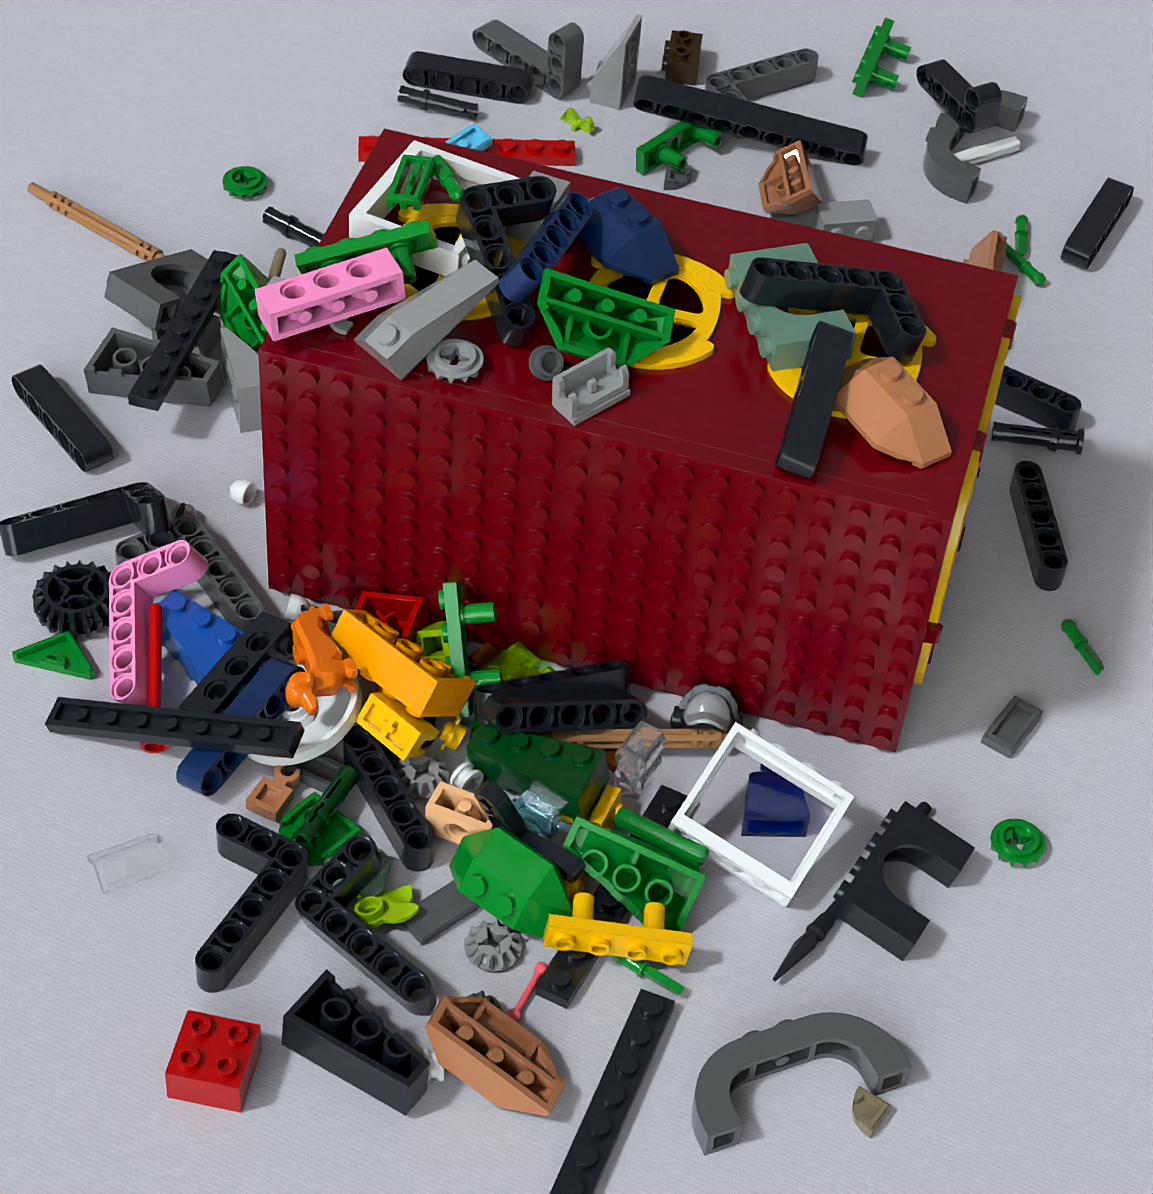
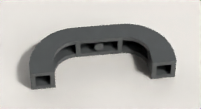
(945, 170)
(784, 1046)

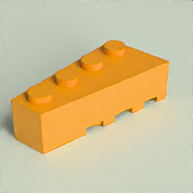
(400, 667)

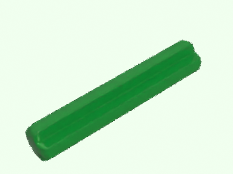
(661, 836)

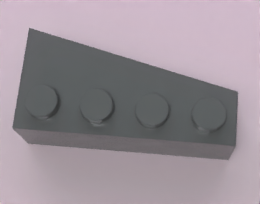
(123, 357)

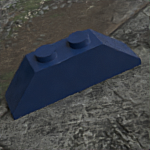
(627, 238)

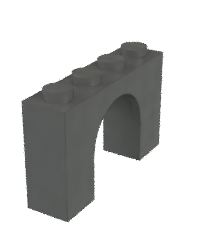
(145, 286)

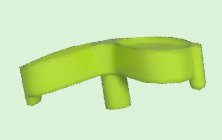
(570, 116)

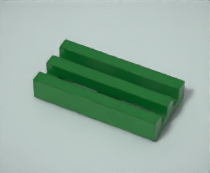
(407, 197)

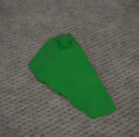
(636, 871)

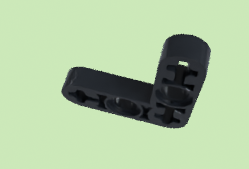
(503, 814)

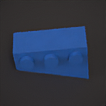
(195, 634)

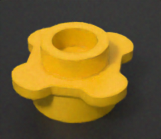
(452, 734)

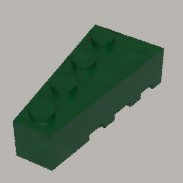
(554, 770)

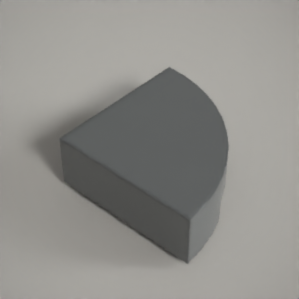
(675, 178)

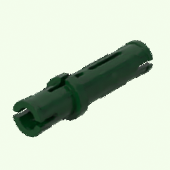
(319, 817)

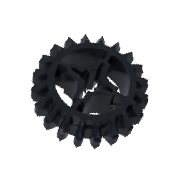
(76, 589)

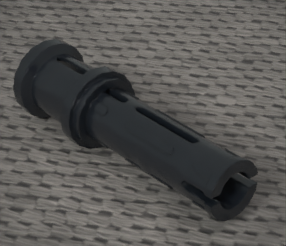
(1051, 438)

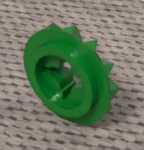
(253, 177)
(1023, 833)

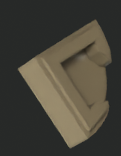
(868, 1111)

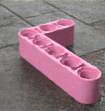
(130, 595)

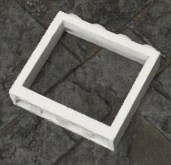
(372, 209)
(799, 773)

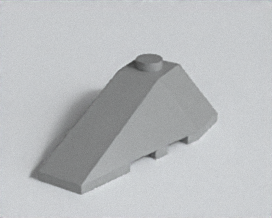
(417, 324)

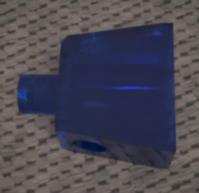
(774, 807)

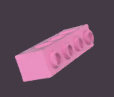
(330, 294)

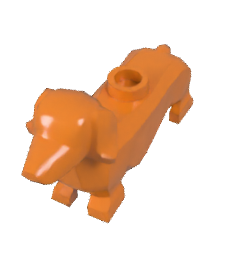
(321, 660)

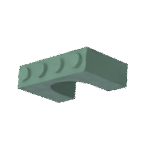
(780, 335)

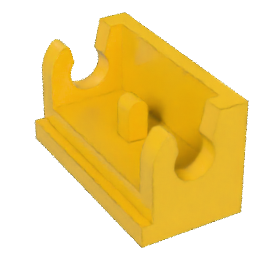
(394, 726)

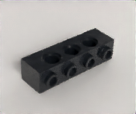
(261, 641)

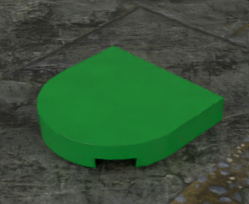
(328, 841)

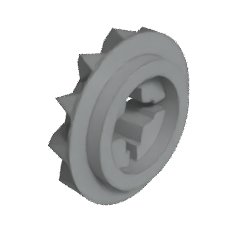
(443, 354)
(426, 784)
(484, 955)

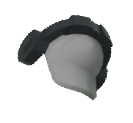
(709, 705)

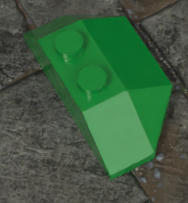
(239, 302)
(592, 317)
(510, 880)

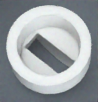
(242, 492)
(294, 606)

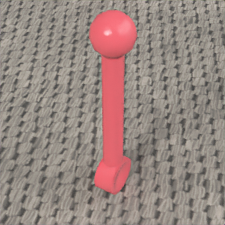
(514, 1013)

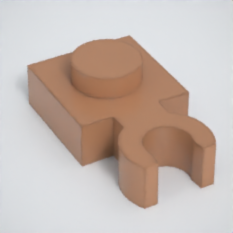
(273, 796)

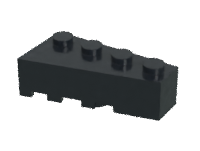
(355, 1045)

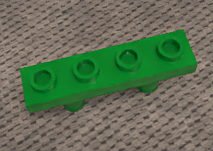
(868, 68)
(667, 146)
(400, 241)
(454, 632)

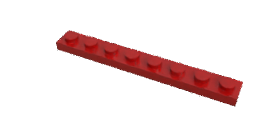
(535, 151)

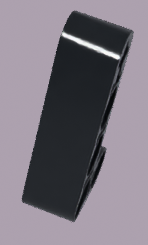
(969, 106)

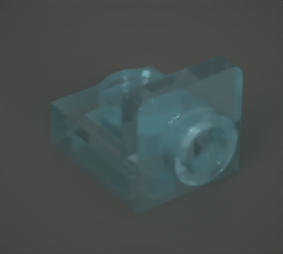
(538, 814)

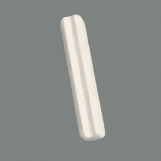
(989, 150)

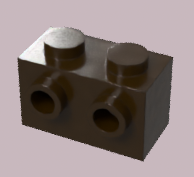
(682, 57)

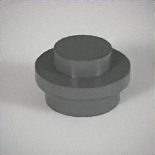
(545, 362)

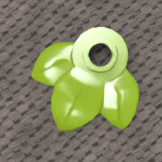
(388, 907)

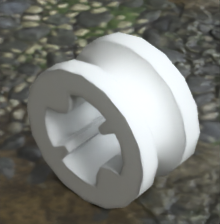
(466, 777)
(435, 1070)

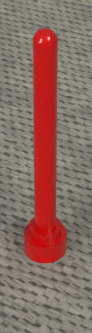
(154, 668)

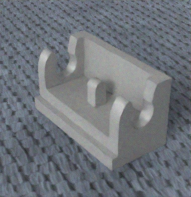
(590, 387)

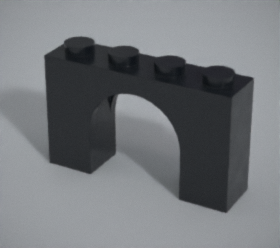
(869, 903)

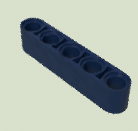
(545, 247)
(262, 698)

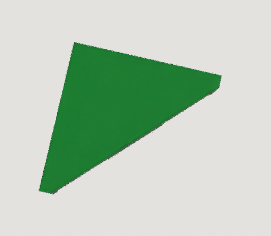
(56, 654)

